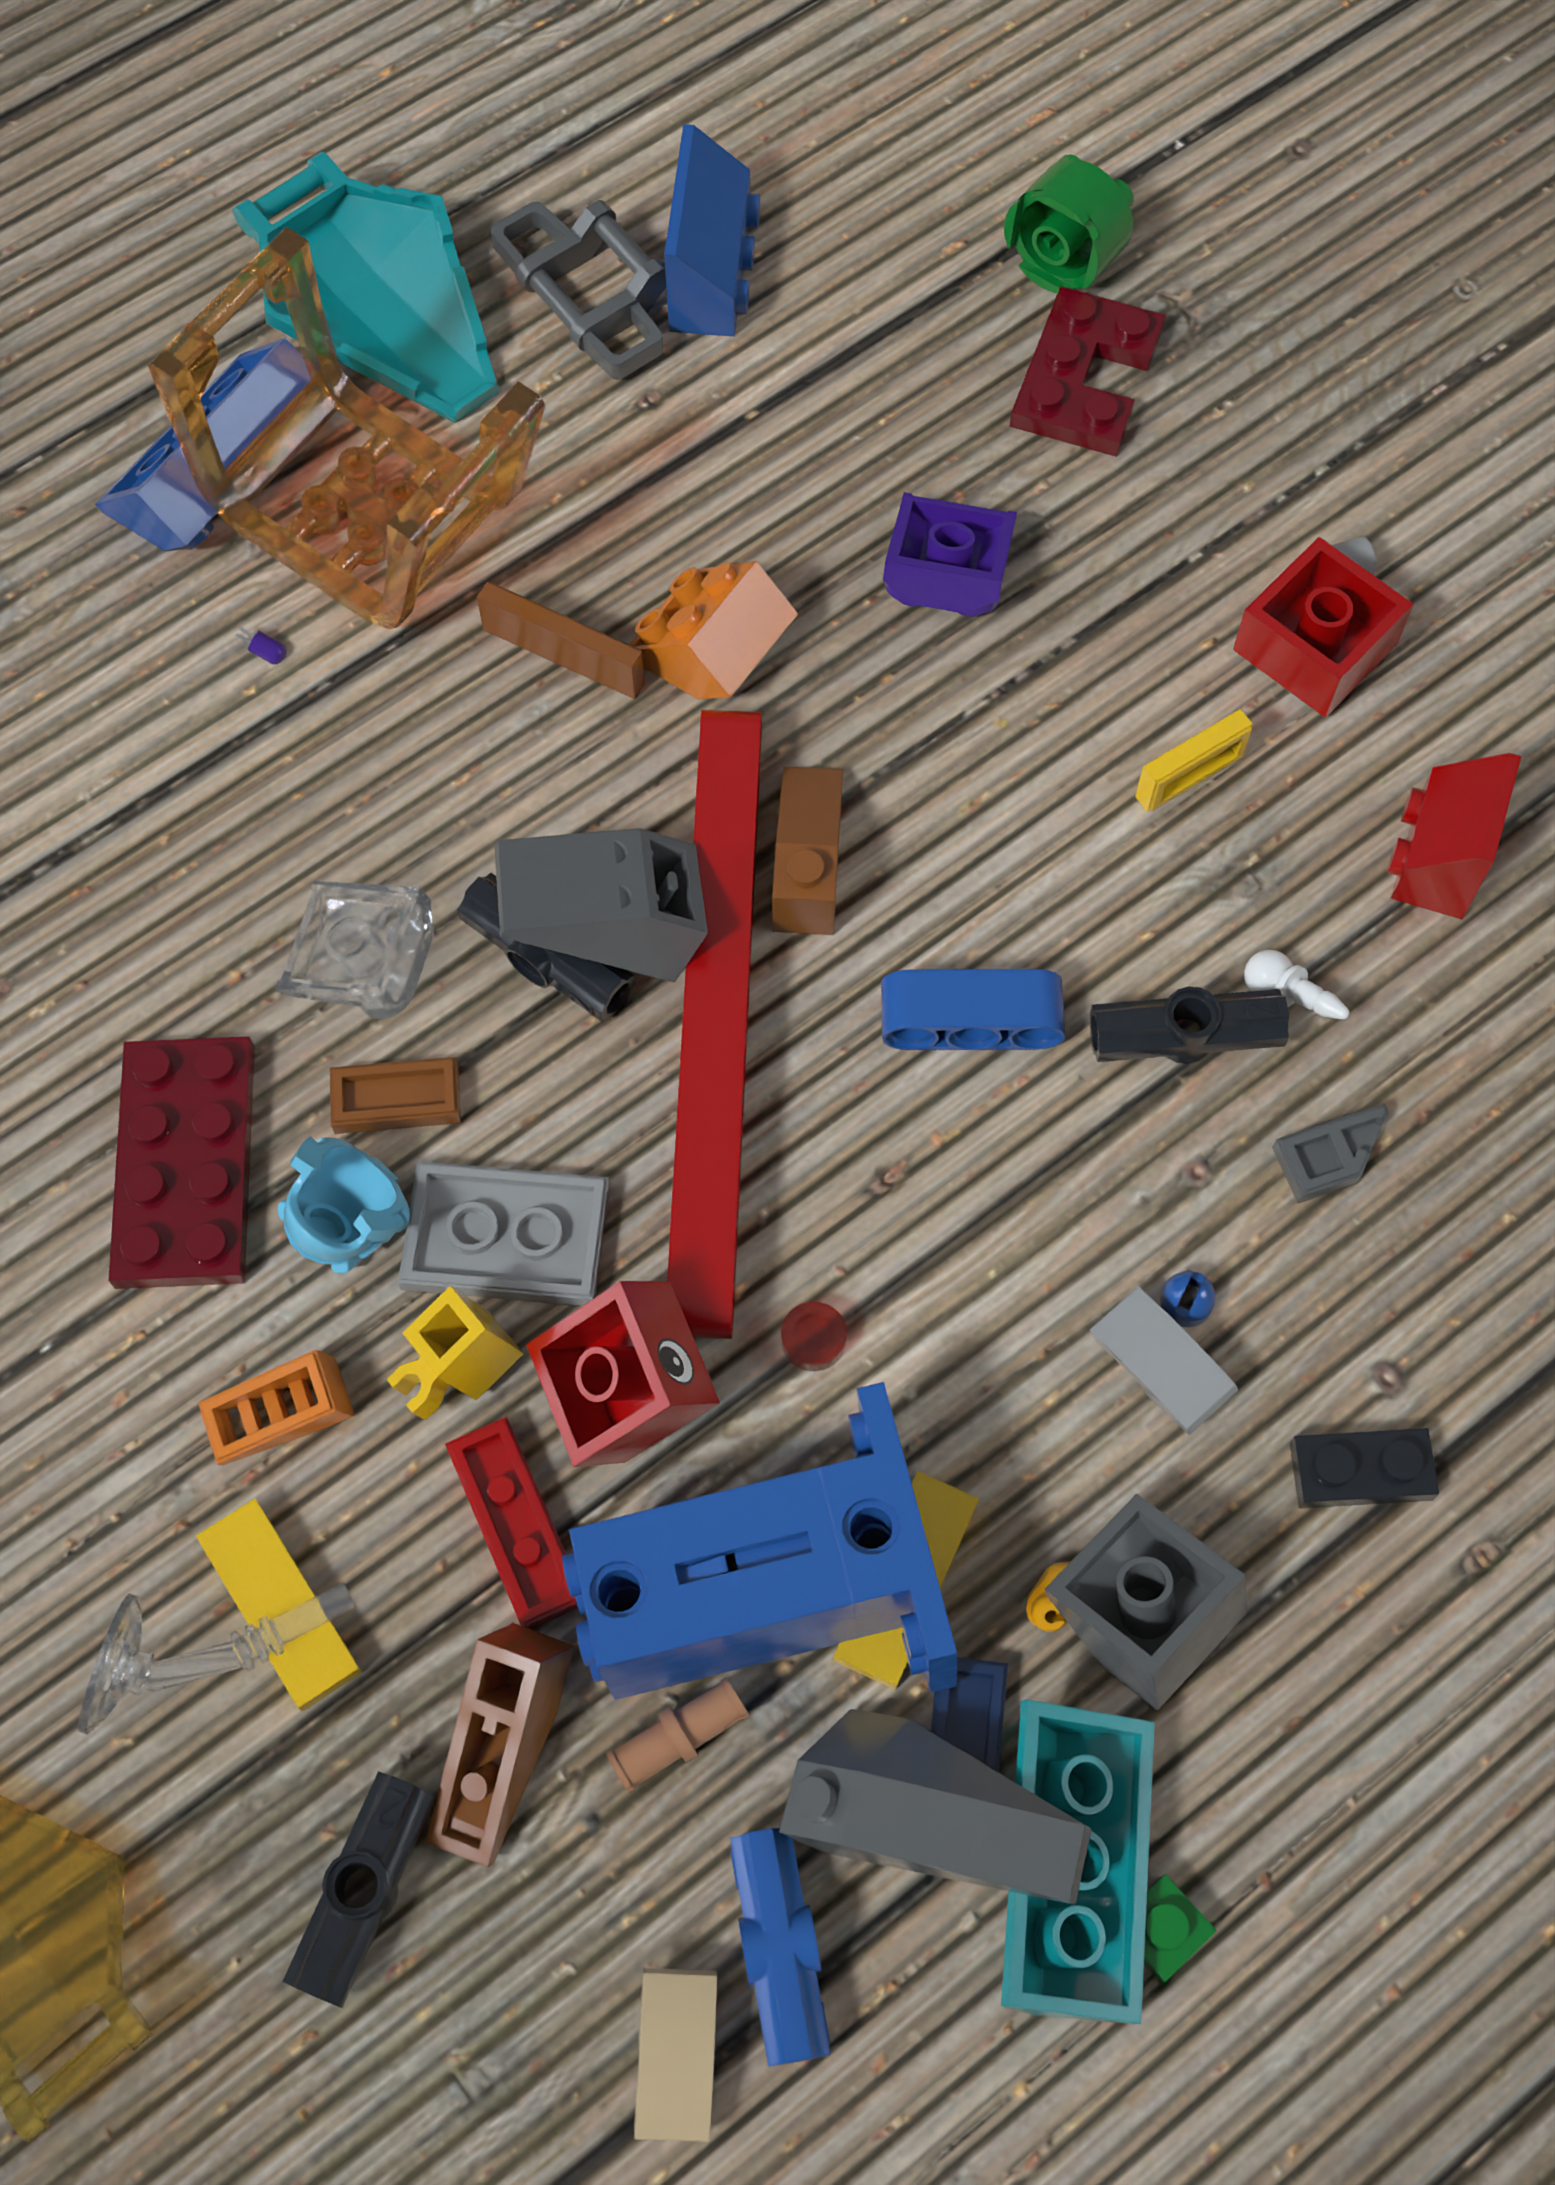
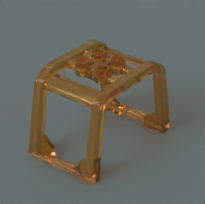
(409, 505)

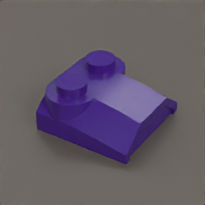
(948, 555)

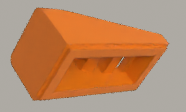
(332, 1408)

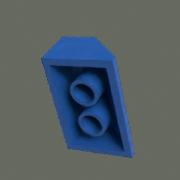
(709, 238)

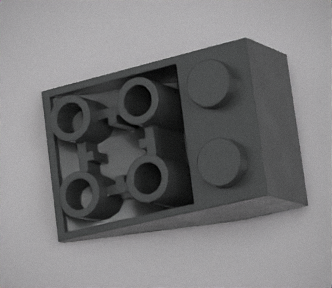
(604, 898)

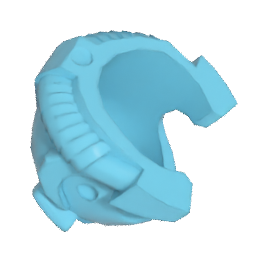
(341, 1204)

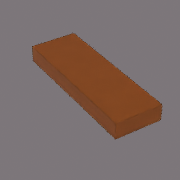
(561, 640)

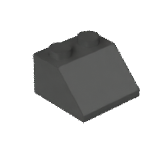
(1149, 1600)

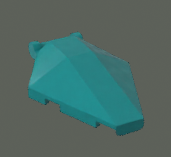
(385, 285)

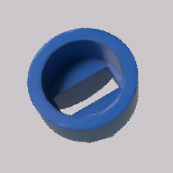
(1203, 1300)

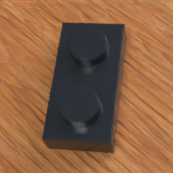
(1363, 1468)

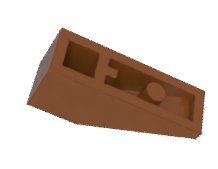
(807, 851)
(497, 1739)

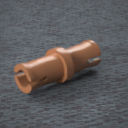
(677, 1735)

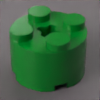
(1070, 224)

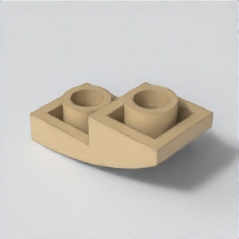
(676, 2055)

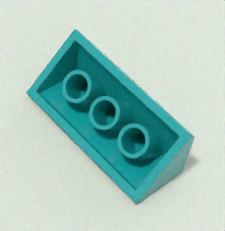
(1086, 1955)

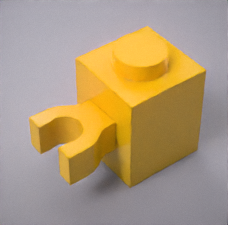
(457, 1348)

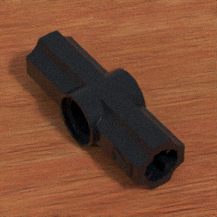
(588, 983)
(1226, 1022)
(342, 1935)

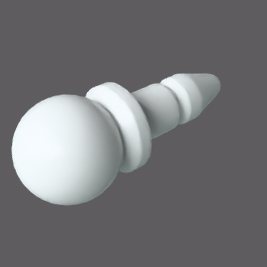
(1275, 971)

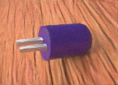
(264, 646)

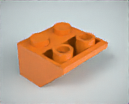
(713, 628)

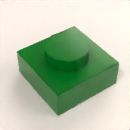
(1172, 1929)

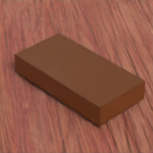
(395, 1095)

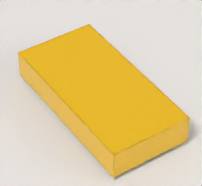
(1193, 761)

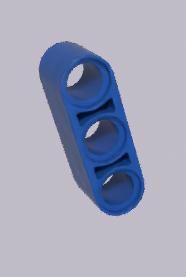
(972, 1009)

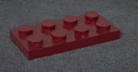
(182, 1163)

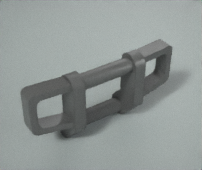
(568, 252)

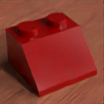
(1452, 833)

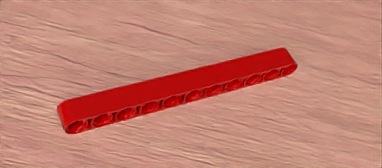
(716, 1027)

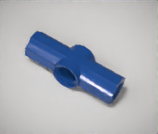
(779, 1947)

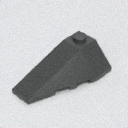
(919, 1804)

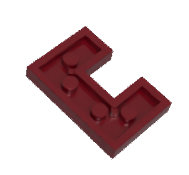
(1053, 392)

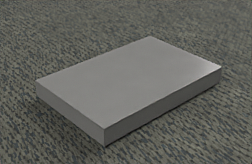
(504, 1233)

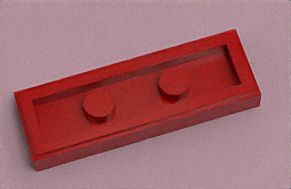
(513, 1522)

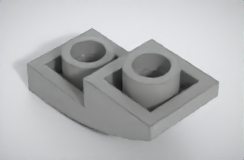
(1164, 1360)

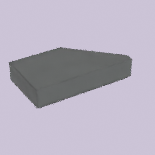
(1329, 1153)

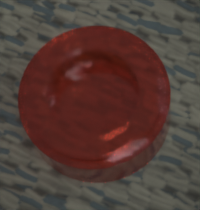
(813, 1336)

